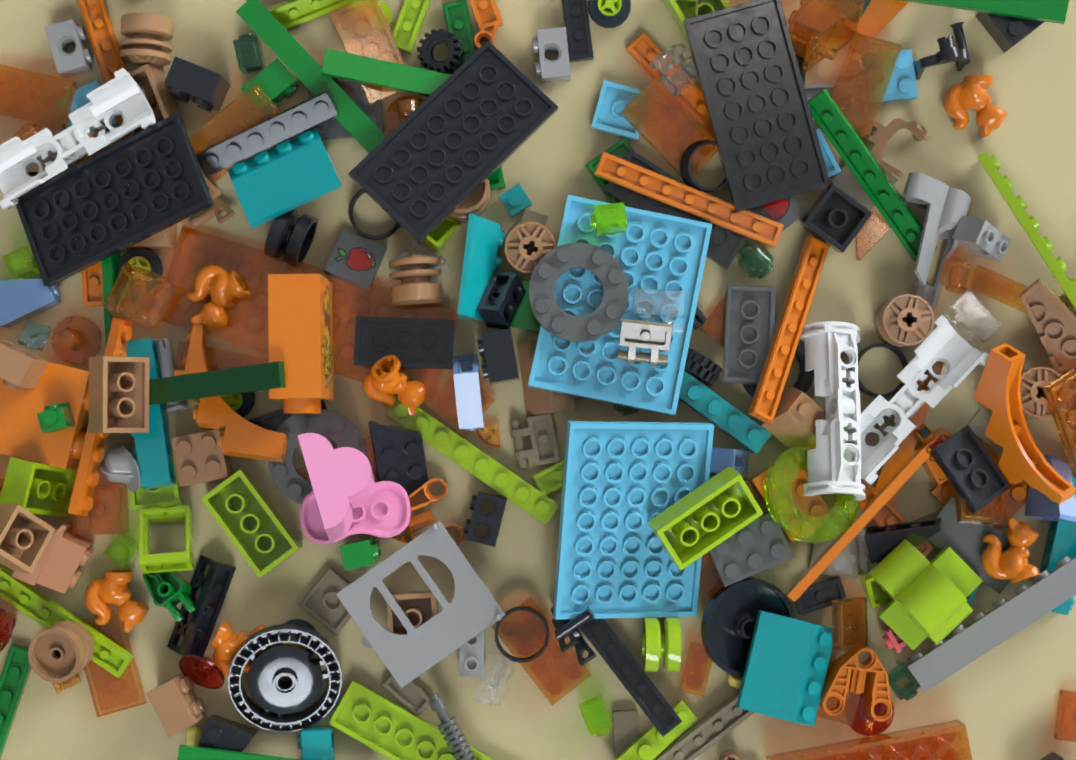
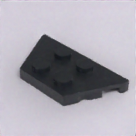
(398, 456)

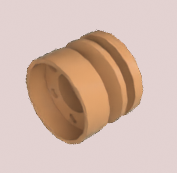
(146, 39)
(523, 233)
(415, 280)
(898, 333)
(1031, 379)

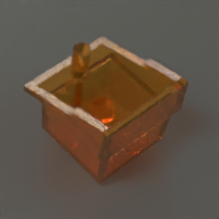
(823, 28)

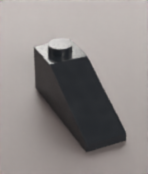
(885, 539)

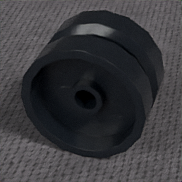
(291, 237)

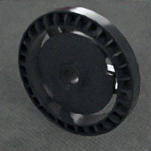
(281, 698)

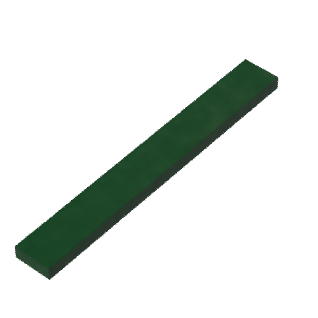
(217, 383)

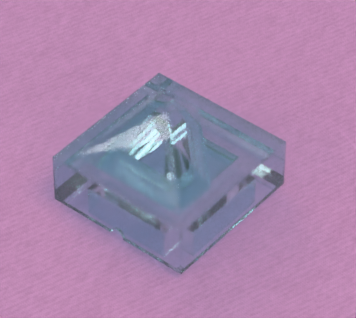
(34, 335)

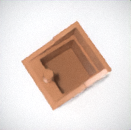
(60, 561)

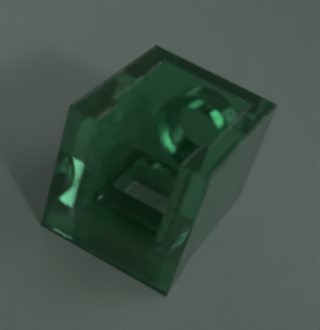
(895, 675)

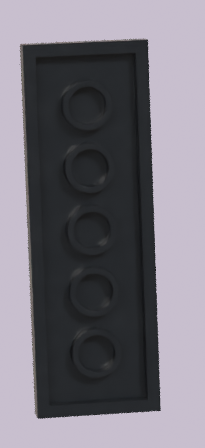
(722, 244)

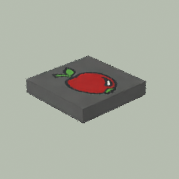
(782, 211)
(355, 259)

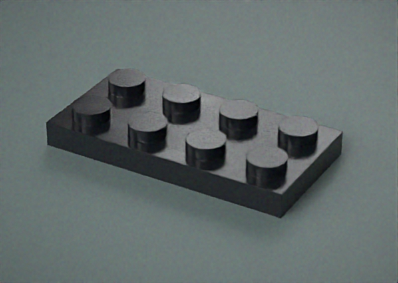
(412, 340)

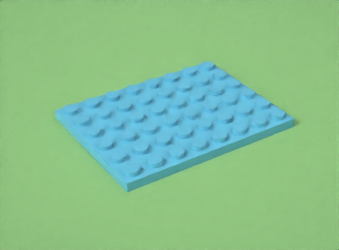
(655, 255)
(611, 488)

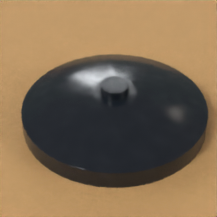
(732, 617)

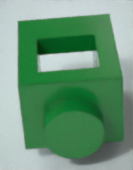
(56, 418)

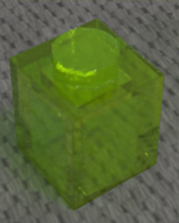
(609, 219)
(21, 263)
(123, 550)
(596, 716)

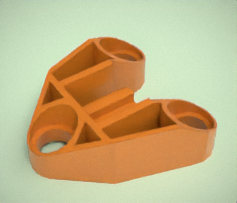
(419, 499)
(865, 676)

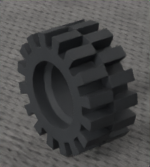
(431, 41)
(701, 367)

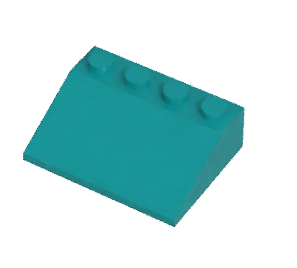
(284, 177)
(479, 264)
(786, 668)

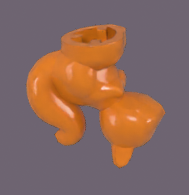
(973, 95)
(222, 288)
(386, 381)
(1012, 562)
(115, 590)
(227, 643)

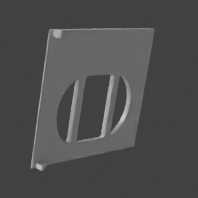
(459, 621)

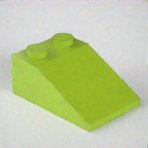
(38, 487)

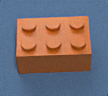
(809, 505)

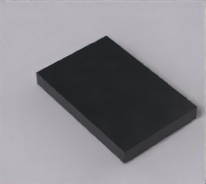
(970, 469)

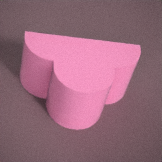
(339, 481)

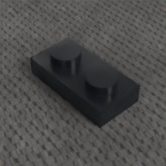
(820, 595)

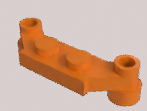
(487, 19)

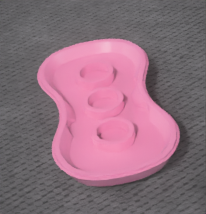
(382, 516)

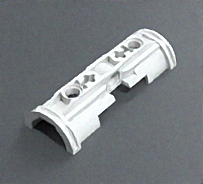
(114, 98)
(940, 346)
(826, 465)

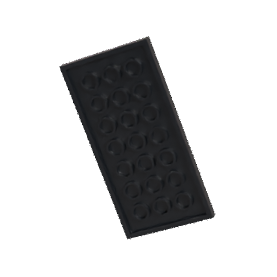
(756, 103)
(453, 142)
(113, 200)

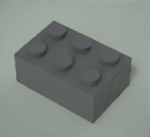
(750, 550)

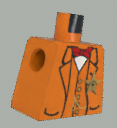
(929, 441)

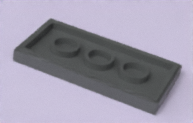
(747, 332)
(967, 542)

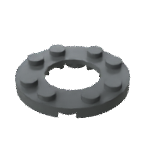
(572, 327)
(327, 423)

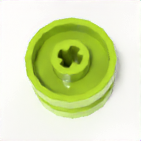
(661, 644)

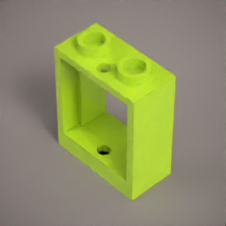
(165, 561)

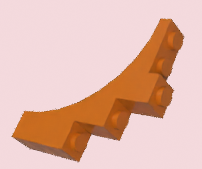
(1008, 428)
(240, 436)

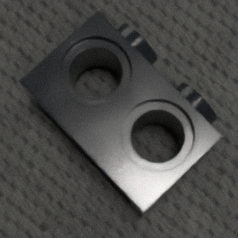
(501, 300)
(492, 520)

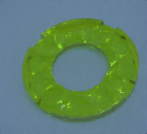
(787, 514)

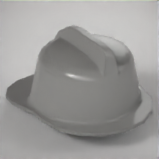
(121, 467)

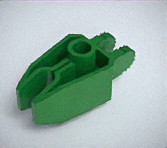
(169, 590)

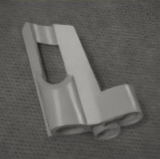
(944, 211)

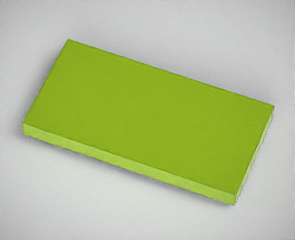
(956, 571)

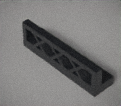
(208, 606)

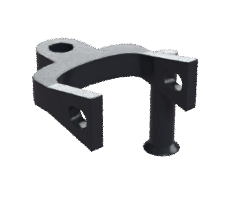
(948, 52)
(569, 628)

